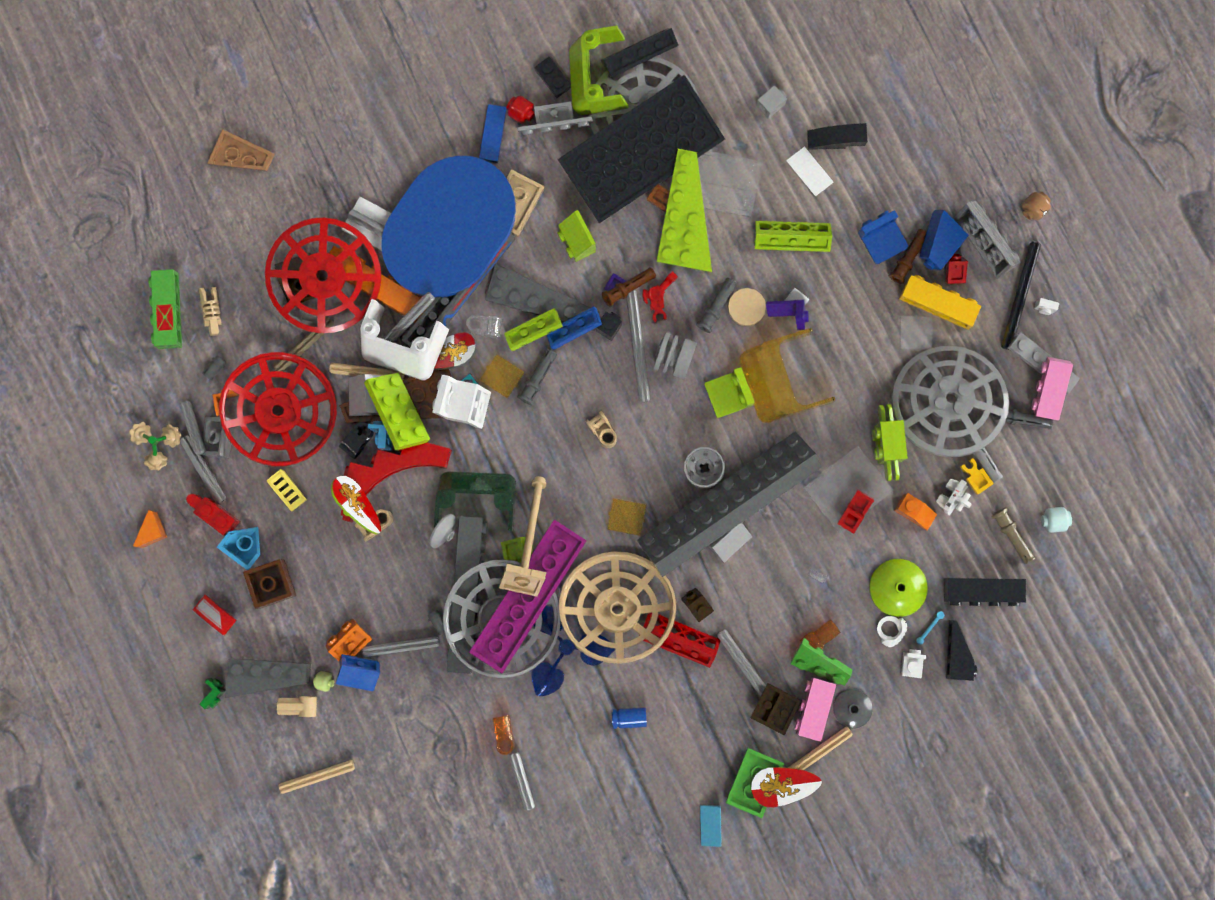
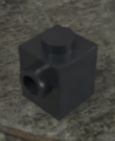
(610, 325)

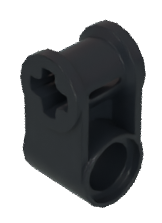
(356, 441)

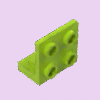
(729, 393)

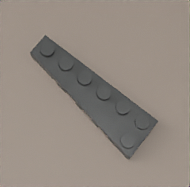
(529, 296)

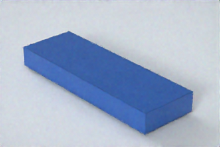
(493, 133)
(574, 328)

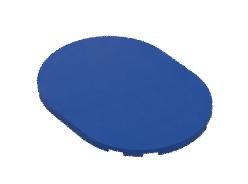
(448, 226)

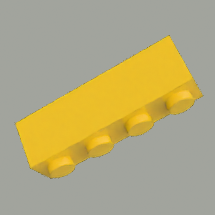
(940, 302)

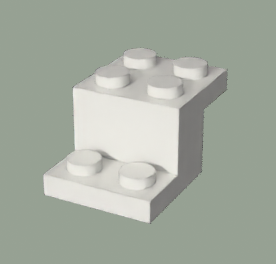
(461, 401)

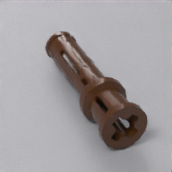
(905, 263)
(621, 290)

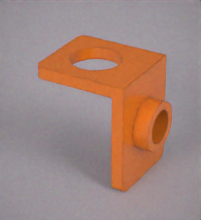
(216, 398)

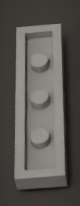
(1034, 356)

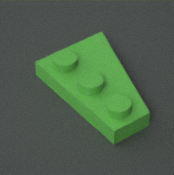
(816, 662)

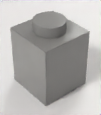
(771, 101)

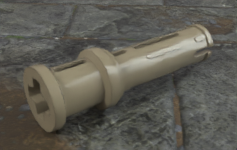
(1009, 527)

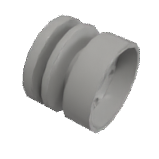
(675, 355)
(700, 457)

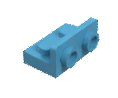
(381, 438)

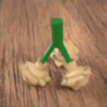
(141, 434)

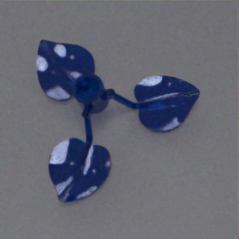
(547, 678)

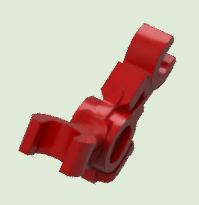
(656, 294)

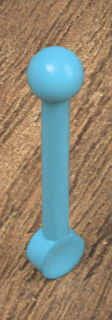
(939, 615)

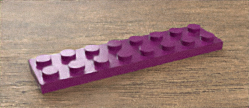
(520, 611)

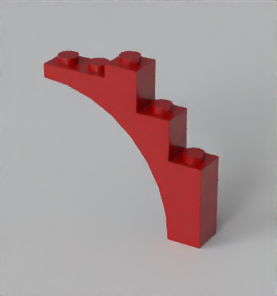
(388, 463)

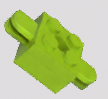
(889, 442)

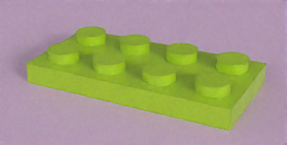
(397, 411)

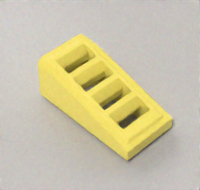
(281, 473)

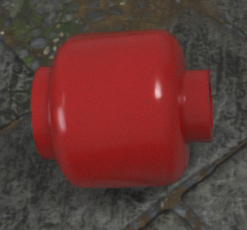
(520, 109)

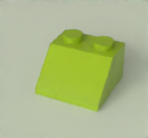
(577, 237)

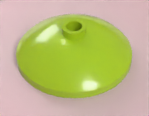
(885, 591)

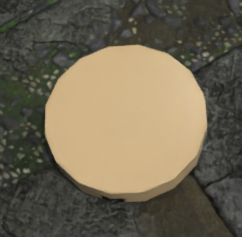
(746, 307)

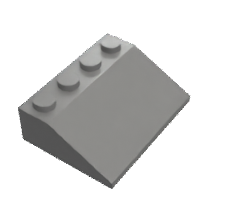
(987, 239)

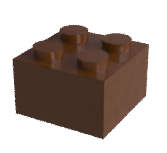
(269, 584)

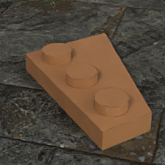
(239, 153)

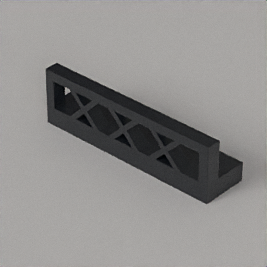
(640, 52)

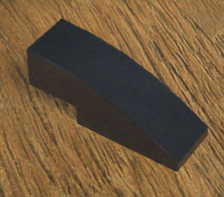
(837, 136)

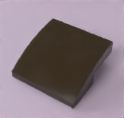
(775, 709)

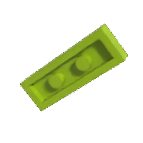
(533, 329)

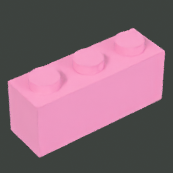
(1052, 388)
(815, 709)

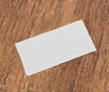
(809, 171)

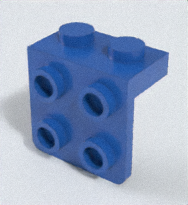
(883, 237)

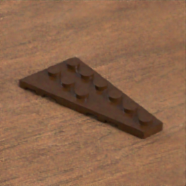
(421, 393)

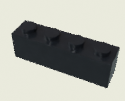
(984, 590)

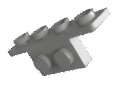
(554, 116)

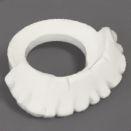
(889, 640)

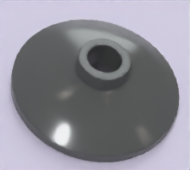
(843, 705)

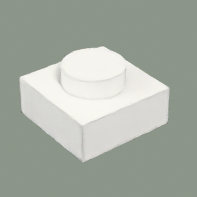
(1046, 306)

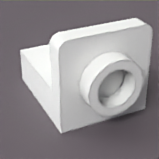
(912, 664)

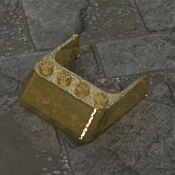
(770, 382)

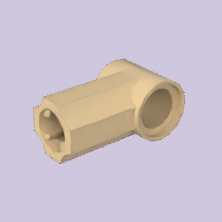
(303, 706)

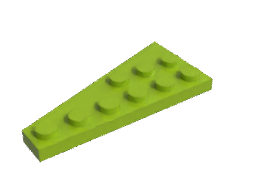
(684, 228)

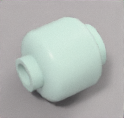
(1056, 519)

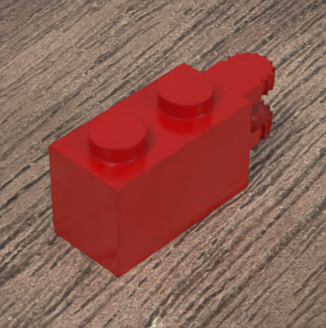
(213, 514)

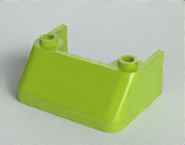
(589, 97)

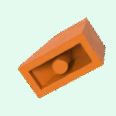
(915, 511)

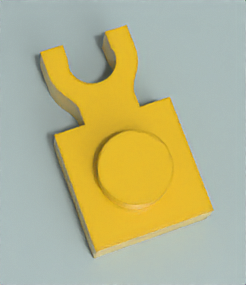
(977, 478)

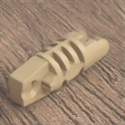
(210, 311)

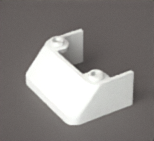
(414, 361)

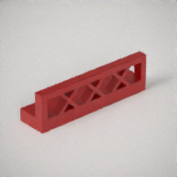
(681, 645)

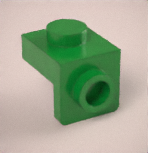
(212, 698)

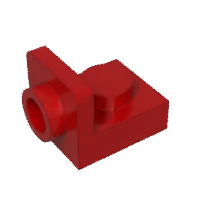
(956, 269)

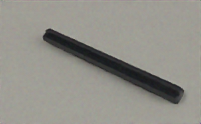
(1021, 294)

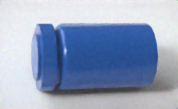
(629, 718)

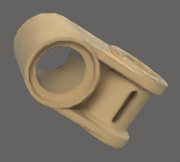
(600, 427)
(368, 535)

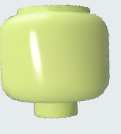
(323, 681)

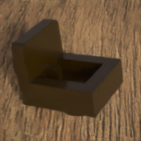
(697, 604)

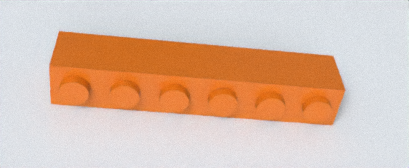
(390, 292)

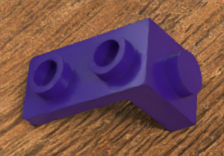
(789, 308)

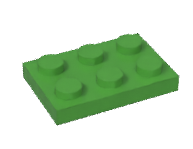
(740, 792)

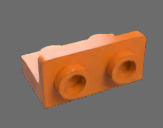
(348, 640)

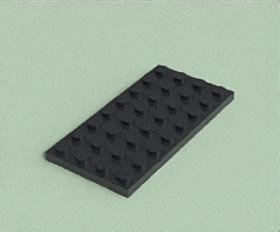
(640, 148)

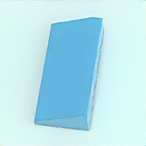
(710, 825)

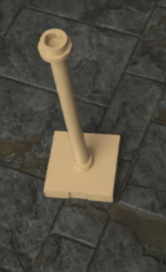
(521, 578)

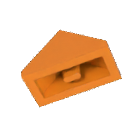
(150, 531)

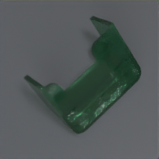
(500, 485)

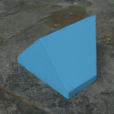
(242, 546)

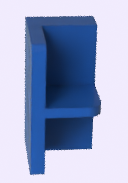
(358, 672)

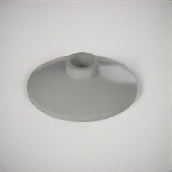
(443, 531)

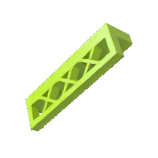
(793, 238)

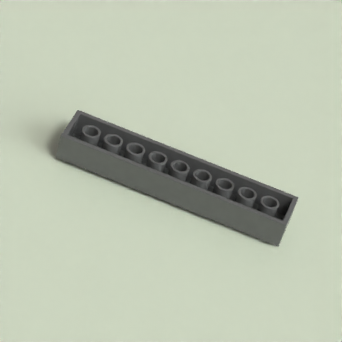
(729, 503)

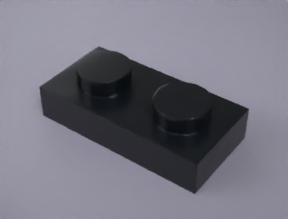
(552, 77)

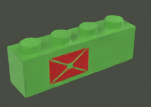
(165, 309)

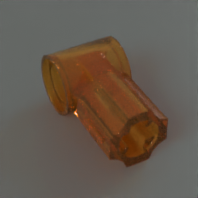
(822, 635)
(503, 732)

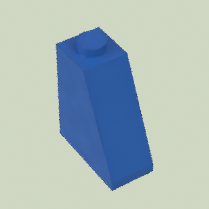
(941, 240)

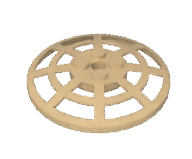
(617, 597)

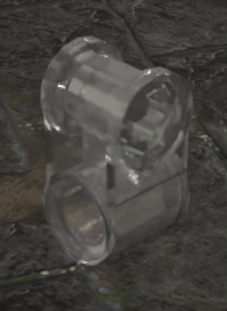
(486, 325)

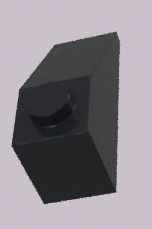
(959, 658)

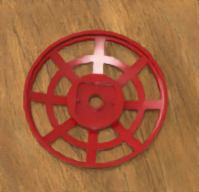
(322, 261)
(278, 397)

